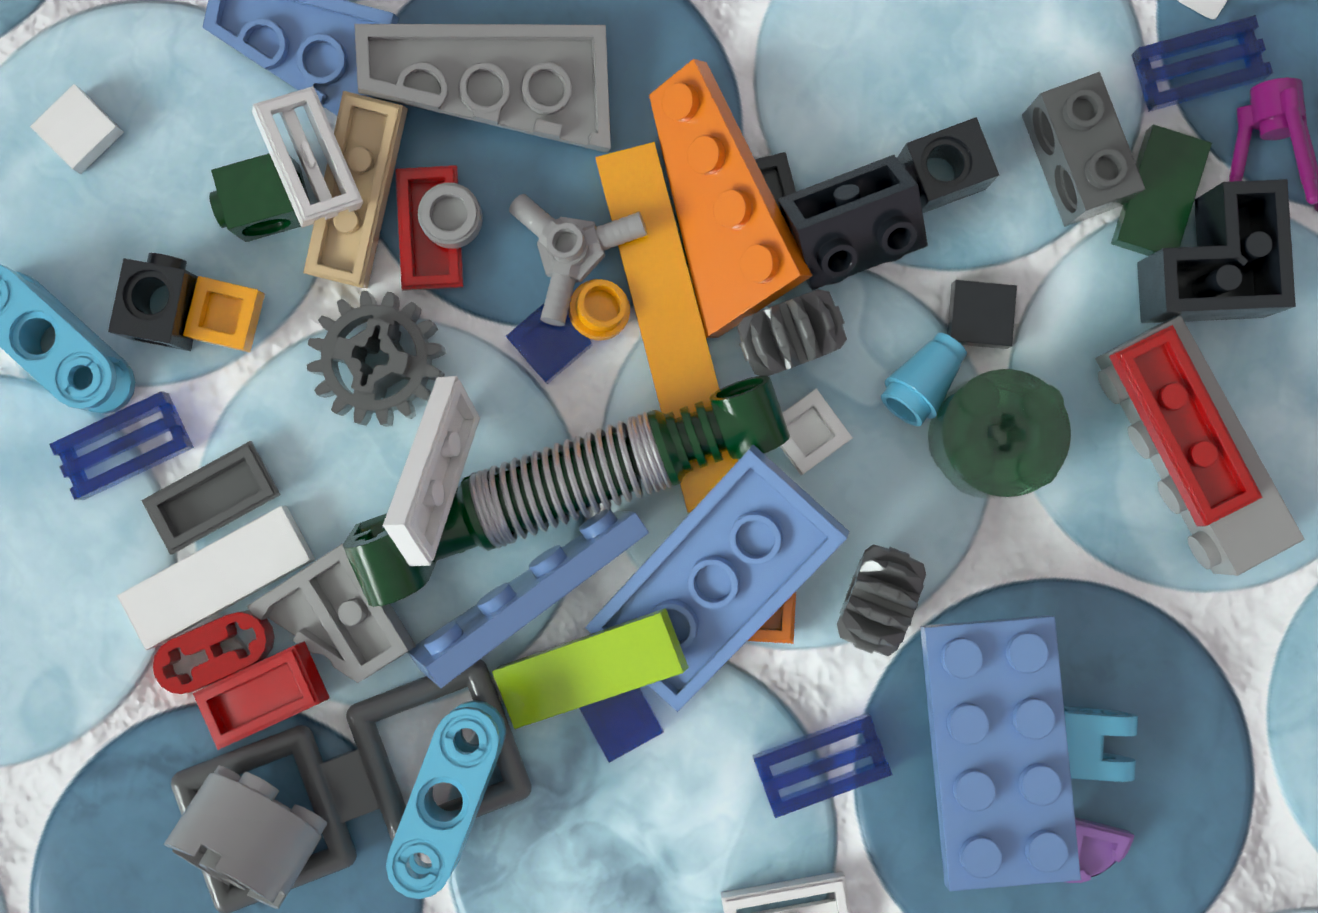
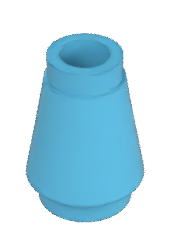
(924, 380)

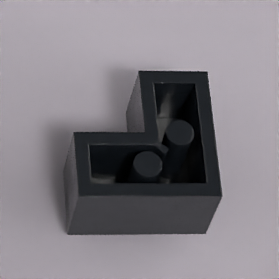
(1238, 263)

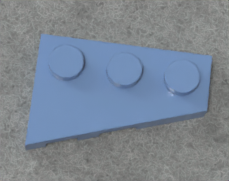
(298, 40)

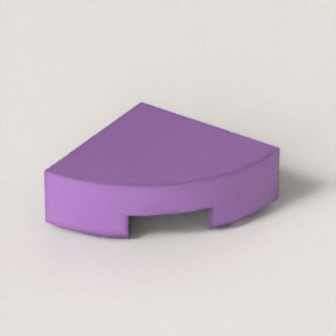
(1099, 847)

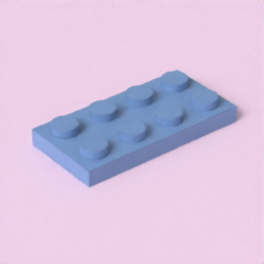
(727, 568)
(1000, 753)

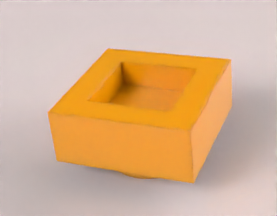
(224, 314)

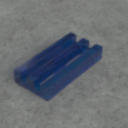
(1248, 49)
(75, 466)
(835, 786)

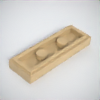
(370, 141)

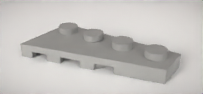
(502, 75)

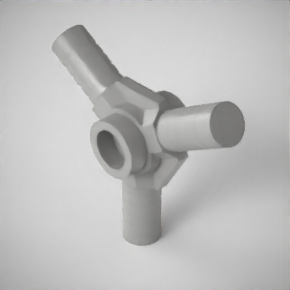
(571, 249)

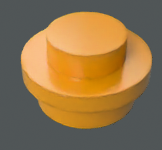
(599, 309)

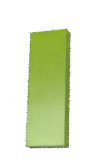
(590, 669)

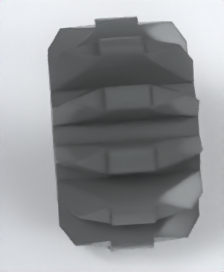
(792, 333)
(881, 600)

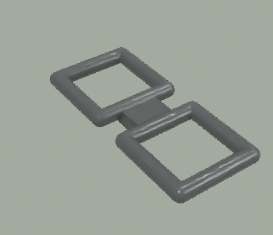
(356, 779)

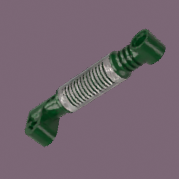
(497, 507)

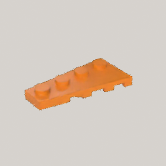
(725, 211)

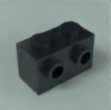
(856, 221)

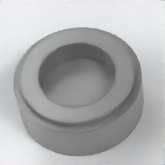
(450, 215)

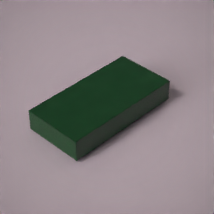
(1171, 174)

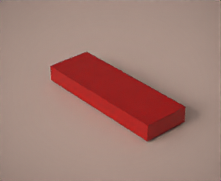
(1185, 426)

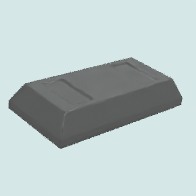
(210, 497)

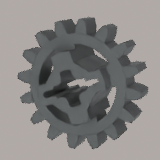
(368, 382)

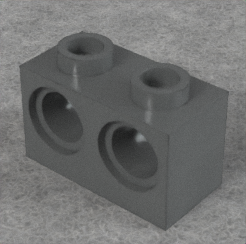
(1082, 149)

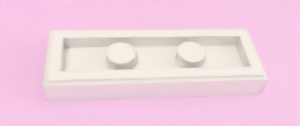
(432, 472)
(216, 577)

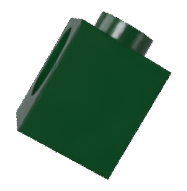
(253, 198)

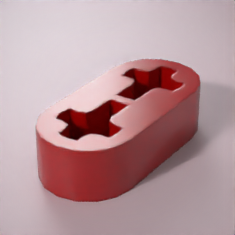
(219, 664)

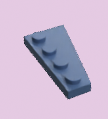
(517, 603)

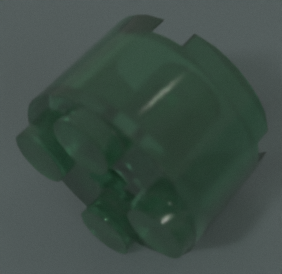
(1025, 410)

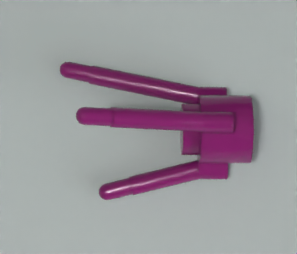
(1278, 113)

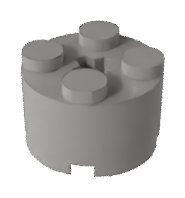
(246, 835)

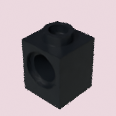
(967, 154)
(131, 308)

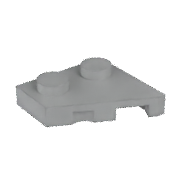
(334, 619)

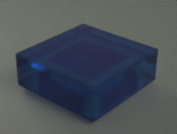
(547, 346)
(622, 722)

